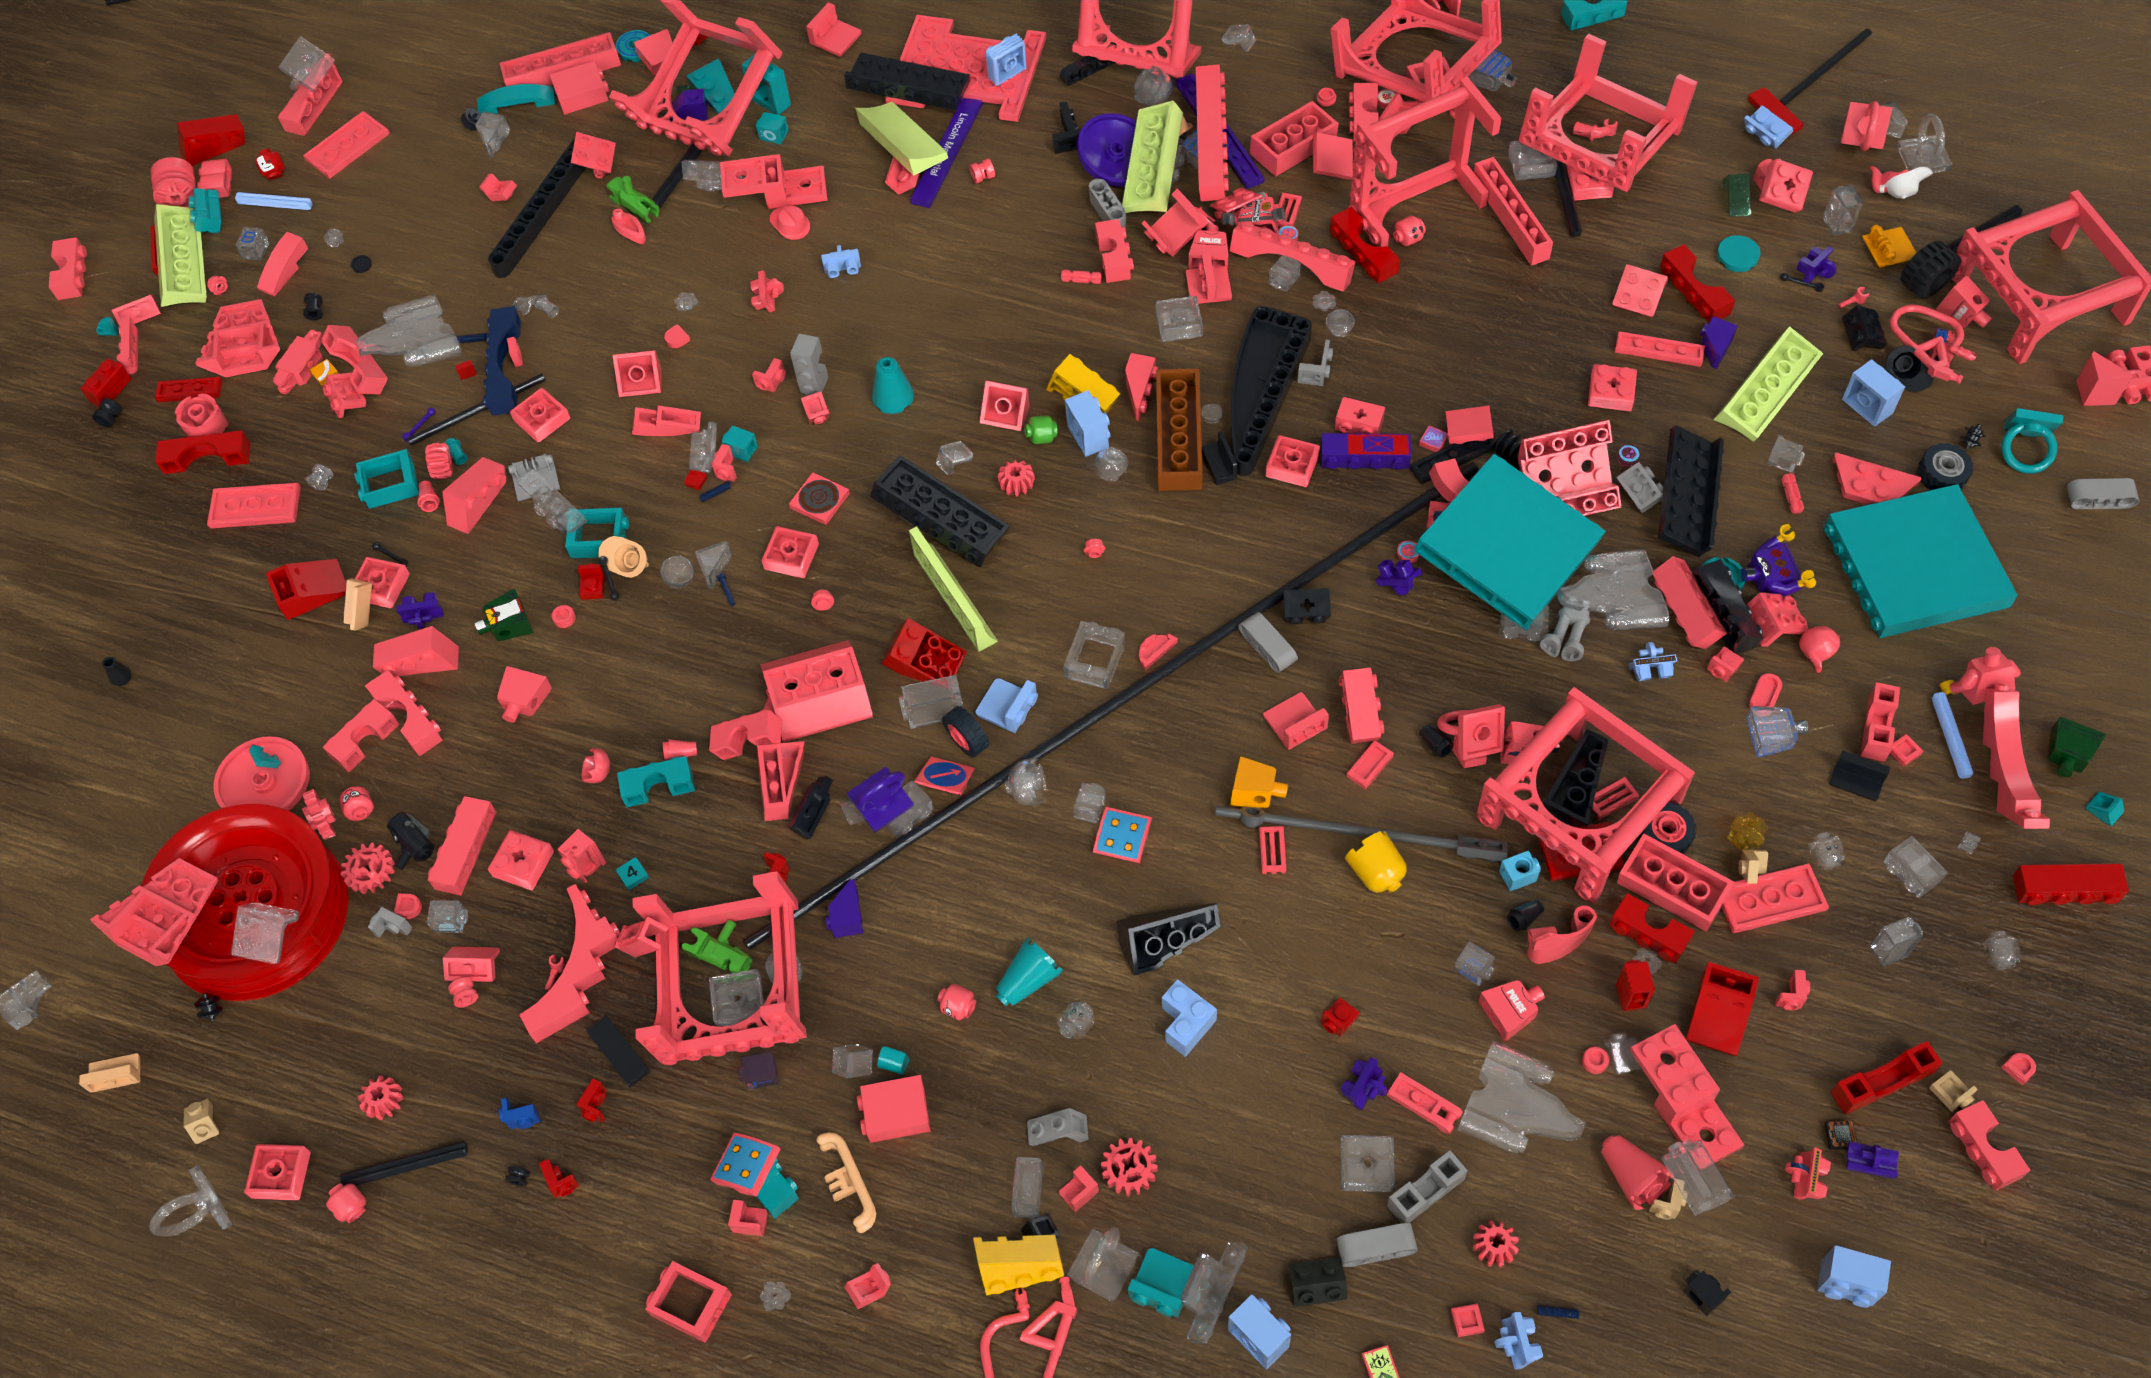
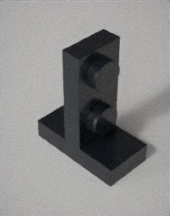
(1066, 140)

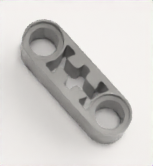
(1106, 202)
(2103, 493)
(1268, 642)
(1377, 1245)

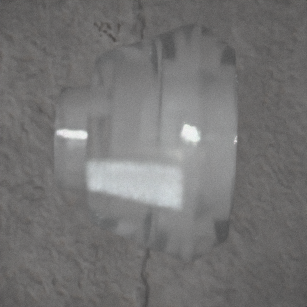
(1340, 322)

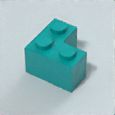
(777, 1192)

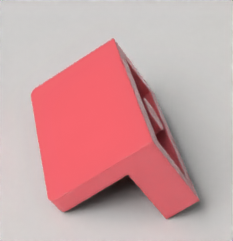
(137, 310)
(470, 962)

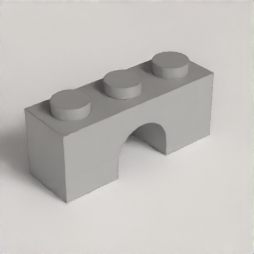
(805, 358)
(1432, 1186)

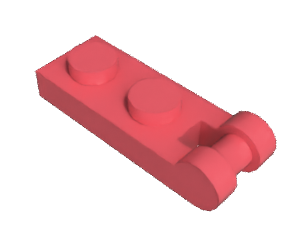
(128, 345)
(1424, 1103)

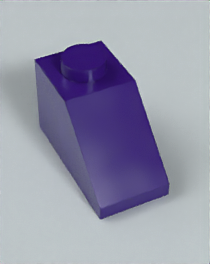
(691, 104)
(1717, 339)
(845, 912)

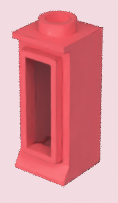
(634, 938)

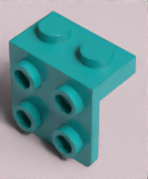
(1160, 1283)

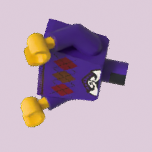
(1775, 568)

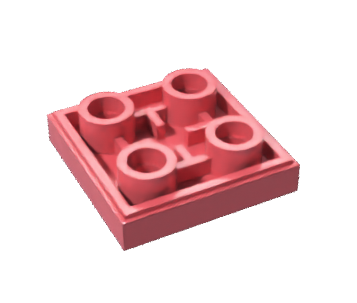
(1332, 156)
(1469, 425)

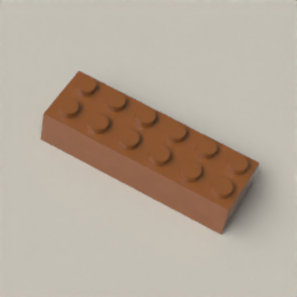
(1179, 429)

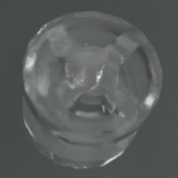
(319, 477)

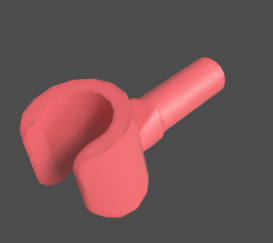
(1858, 298)
(555, 969)

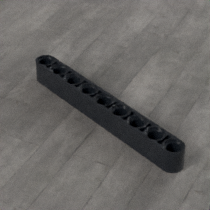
(535, 214)

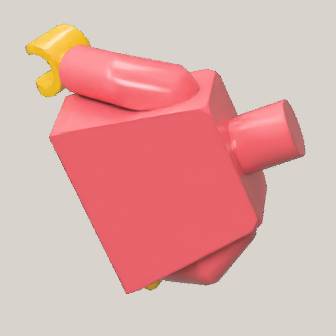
(1983, 674)

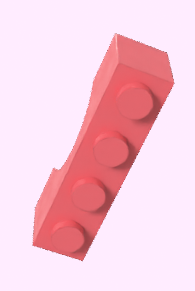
(367, 375)
(417, 729)

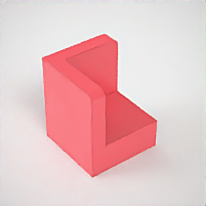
(1079, 1189)
(747, 1219)

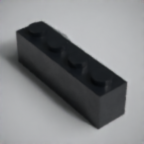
(1729, 606)
(1576, 786)

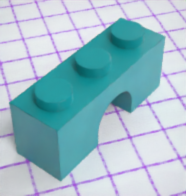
(1582, 14)
(636, 782)

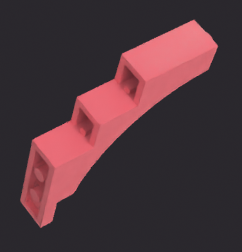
(2001, 734)

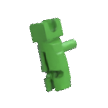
(631, 199)
(718, 951)

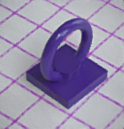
(881, 798)

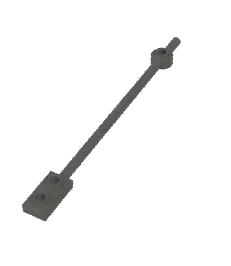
(1465, 845)

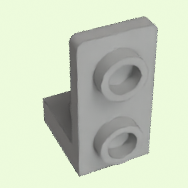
(1316, 374)
(1058, 1125)

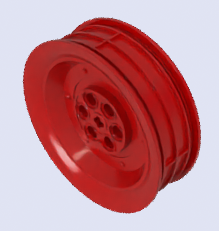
(297, 874)

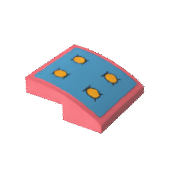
(1122, 835)
(745, 1164)

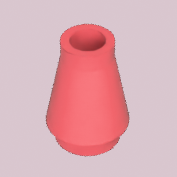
(427, 497)
(678, 748)

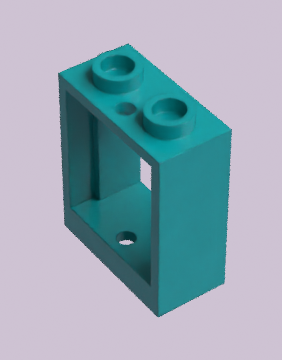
(777, 91)
(383, 465)
(590, 549)

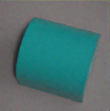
(893, 1060)

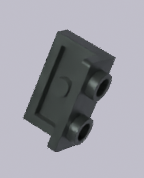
(1317, 1281)

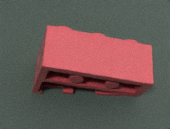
(416, 653)
(1361, 705)

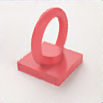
(1866, 125)
(1478, 730)

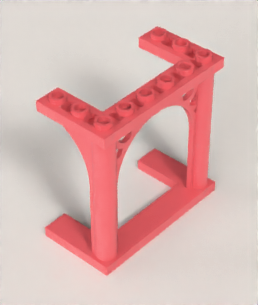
(1349, 56)
(1180, 57)
(709, 133)
(1374, 149)
(1634, 149)
(2036, 321)
(1596, 864)
(665, 1037)

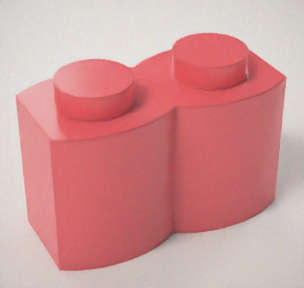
(216, 176)

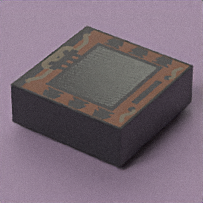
(1840, 1134)

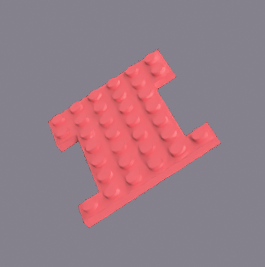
(934, 46)

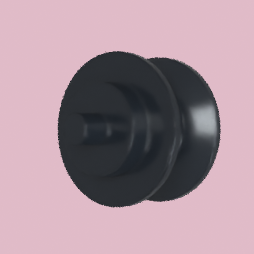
(470, 118)
(1973, 436)
(208, 1006)

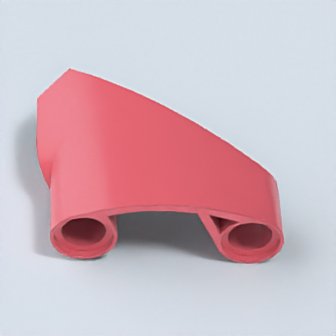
(1548, 946)

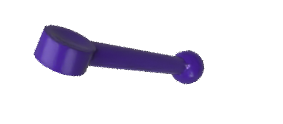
(430, 412)

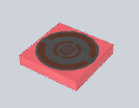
(819, 498)

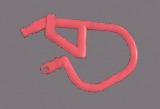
(1941, 368)
(1066, 1309)

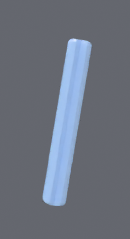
(274, 201)
(1952, 735)

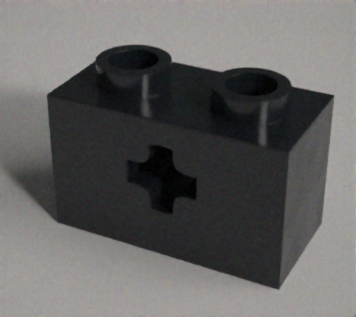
(1315, 597)

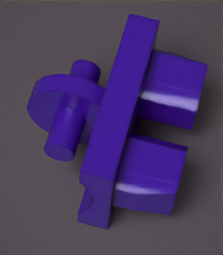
(1817, 263)
(1398, 578)
(420, 612)
(1368, 1084)
(1872, 1160)

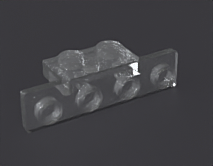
(705, 173)
(551, 503)
(1209, 1288)

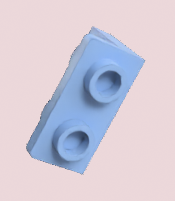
(1768, 127)

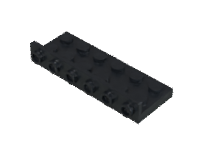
(907, 81)
(1691, 491)
(939, 510)

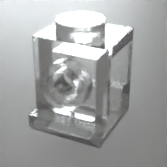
(1786, 454)

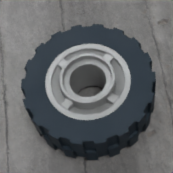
(1945, 466)

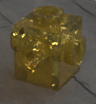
(1748, 831)

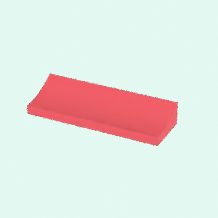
(538, 66)

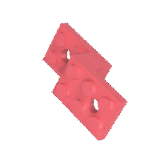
(768, 176)
(1686, 1092)

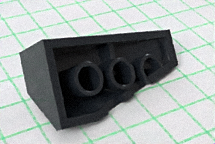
(1157, 936)

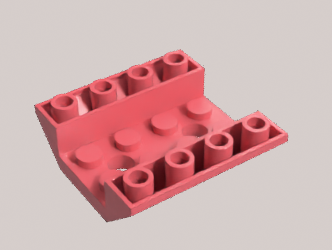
(1563, 456)
(819, 699)

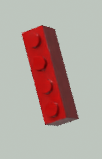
(2070, 883)

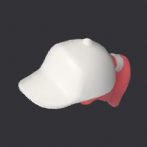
(1899, 184)

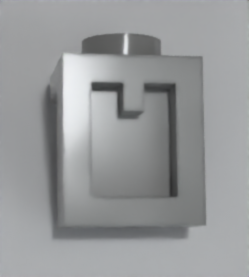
(388, 920)

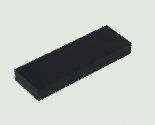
(618, 1051)

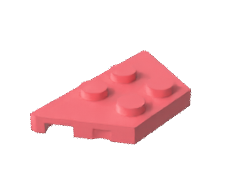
(1871, 482)

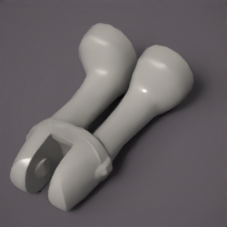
(1572, 649)

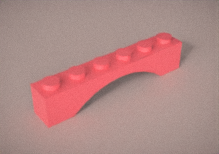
(1330, 268)

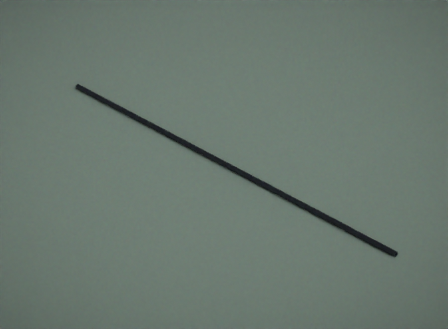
(1105, 709)

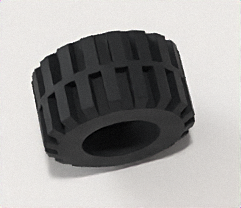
(1930, 269)

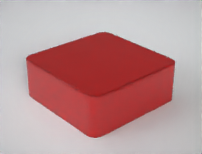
(466, 370)
(695, 479)

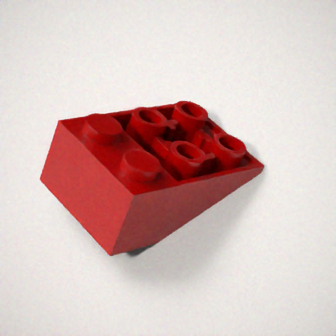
(306, 585)
(922, 653)
(1722, 1008)

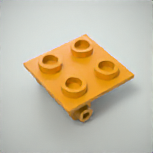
(1889, 246)

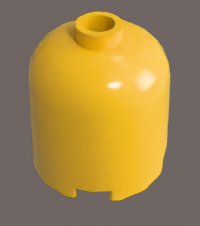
(1378, 863)

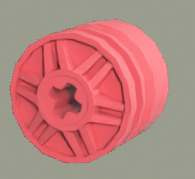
(172, 181)

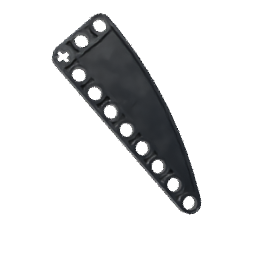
(1262, 378)

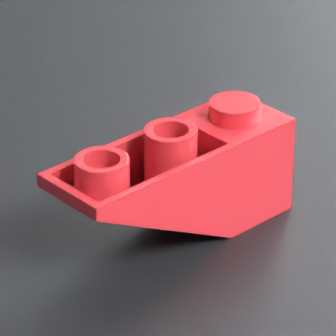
(1139, 377)

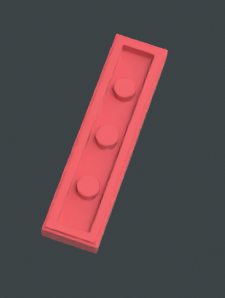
(1660, 349)

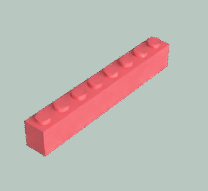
(1210, 133)

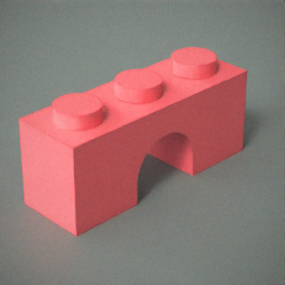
(1364, 101)
(1111, 237)
(70, 258)
(371, 720)
(758, 728)
(1878, 733)
(1997, 1166)

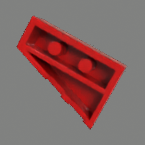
(209, 137)

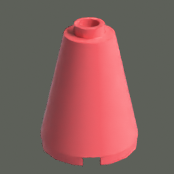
(1637, 1172)

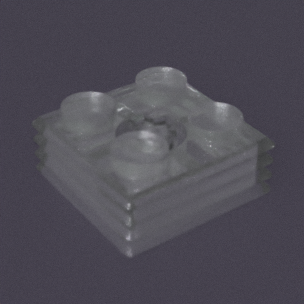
(1530, 163)
(1179, 318)
(724, 992)
(1356, 1175)

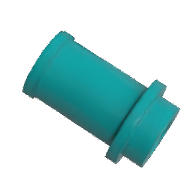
(456, 451)

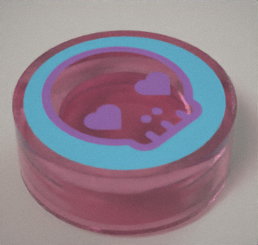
(1628, 455)

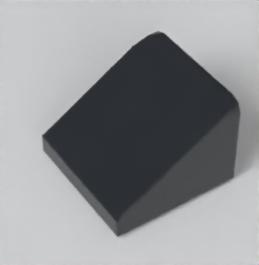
(1040, 1226)

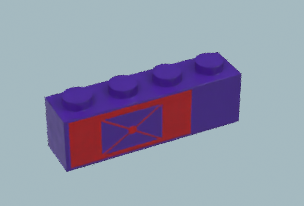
(1365, 451)

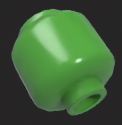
(1041, 429)

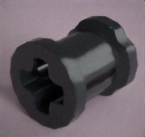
(313, 306)

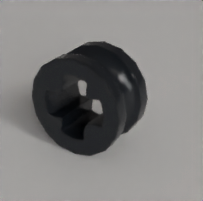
(517, 1176)

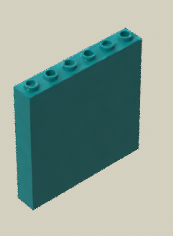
(1509, 541)
(1919, 561)

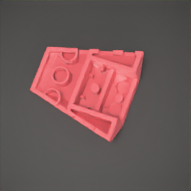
(240, 341)
(158, 914)

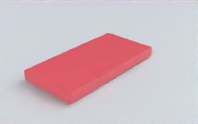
(346, 144)
(254, 505)
(1774, 899)

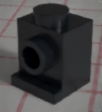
(1705, 1291)

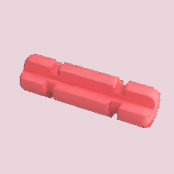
(1081, 276)
(1792, 493)

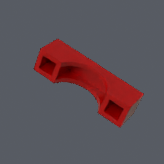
(1377, 261)
(1708, 300)
(178, 454)
(1899, 1073)

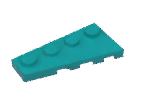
(715, 85)

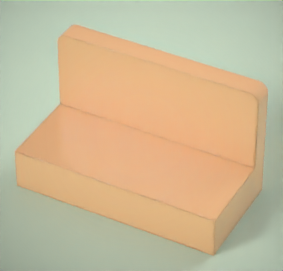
(357, 604)
(112, 1073)

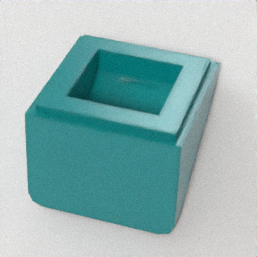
(2106, 807)

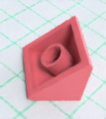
(638, 373)
(2102, 381)
(1004, 405)

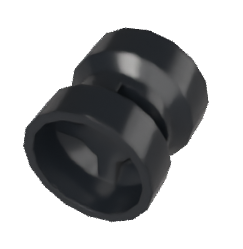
(107, 412)

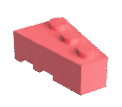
(472, 494)
(779, 774)

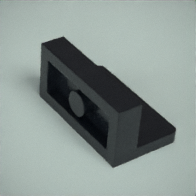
(1220, 460)
(1859, 776)

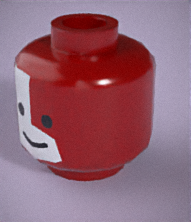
(270, 164)

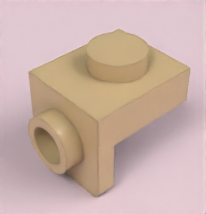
(1753, 864)
(1953, 1091)
(199, 1121)
(1672, 1207)

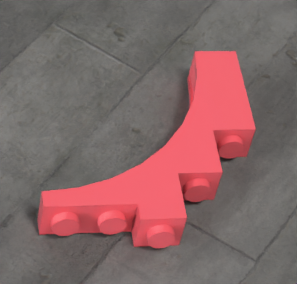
(566, 998)

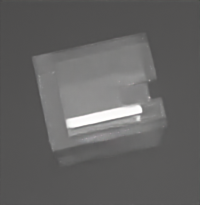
(1969, 842)

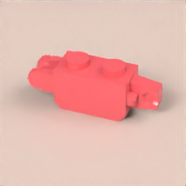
(297, 361)

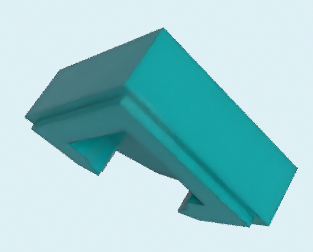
(107, 327)
(262, 758)

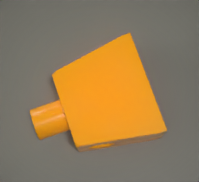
(1256, 784)

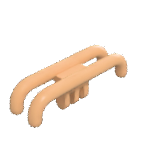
(848, 1180)

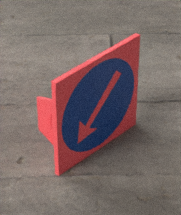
(945, 775)

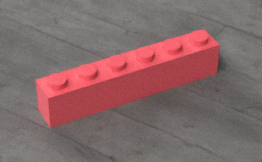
(1514, 212)

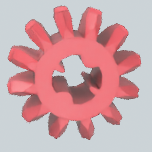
(439, 460)
(1016, 477)
(379, 1107)
(1506, 1245)

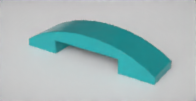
(516, 94)

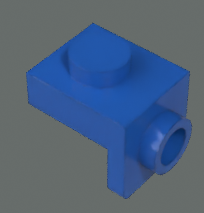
(520, 1117)

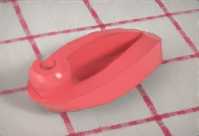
(628, 226)

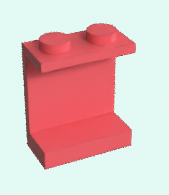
(1176, 225)

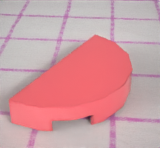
(1154, 648)

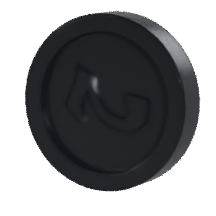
(361, 264)

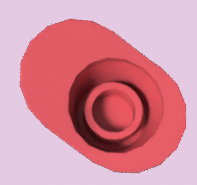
(790, 222)

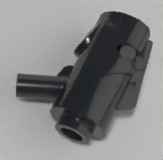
(412, 837)

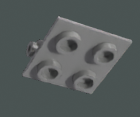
(543, 465)

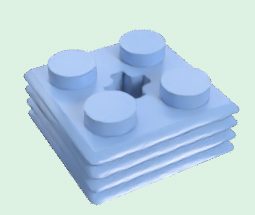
(1006, 59)

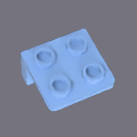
(1007, 704)

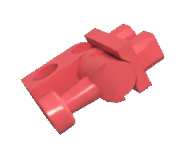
(2140, 369)

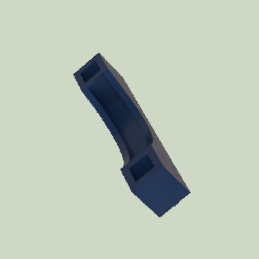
(500, 392)

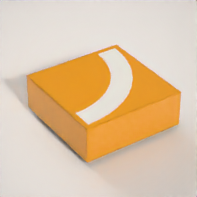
(322, 370)

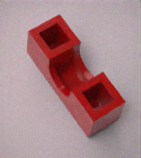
(1667, 942)

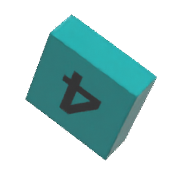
(632, 873)

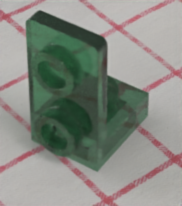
(1738, 194)

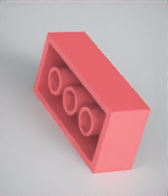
(1291, 138)
(1675, 882)

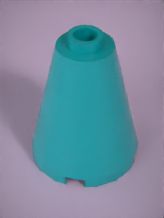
(891, 387)
(1026, 973)

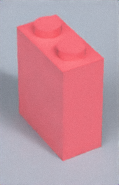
(580, 87)
(893, 1109)

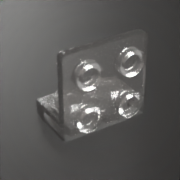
(261, 931)

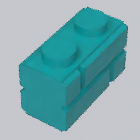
(206, 210)

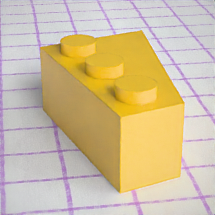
(1075, 378)
(1017, 1263)

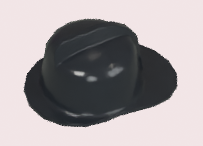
(1908, 369)

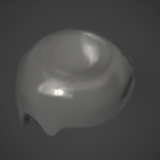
(1111, 464)
(677, 572)

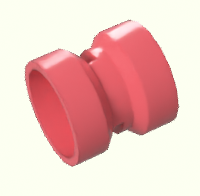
(982, 170)

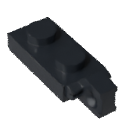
(811, 808)

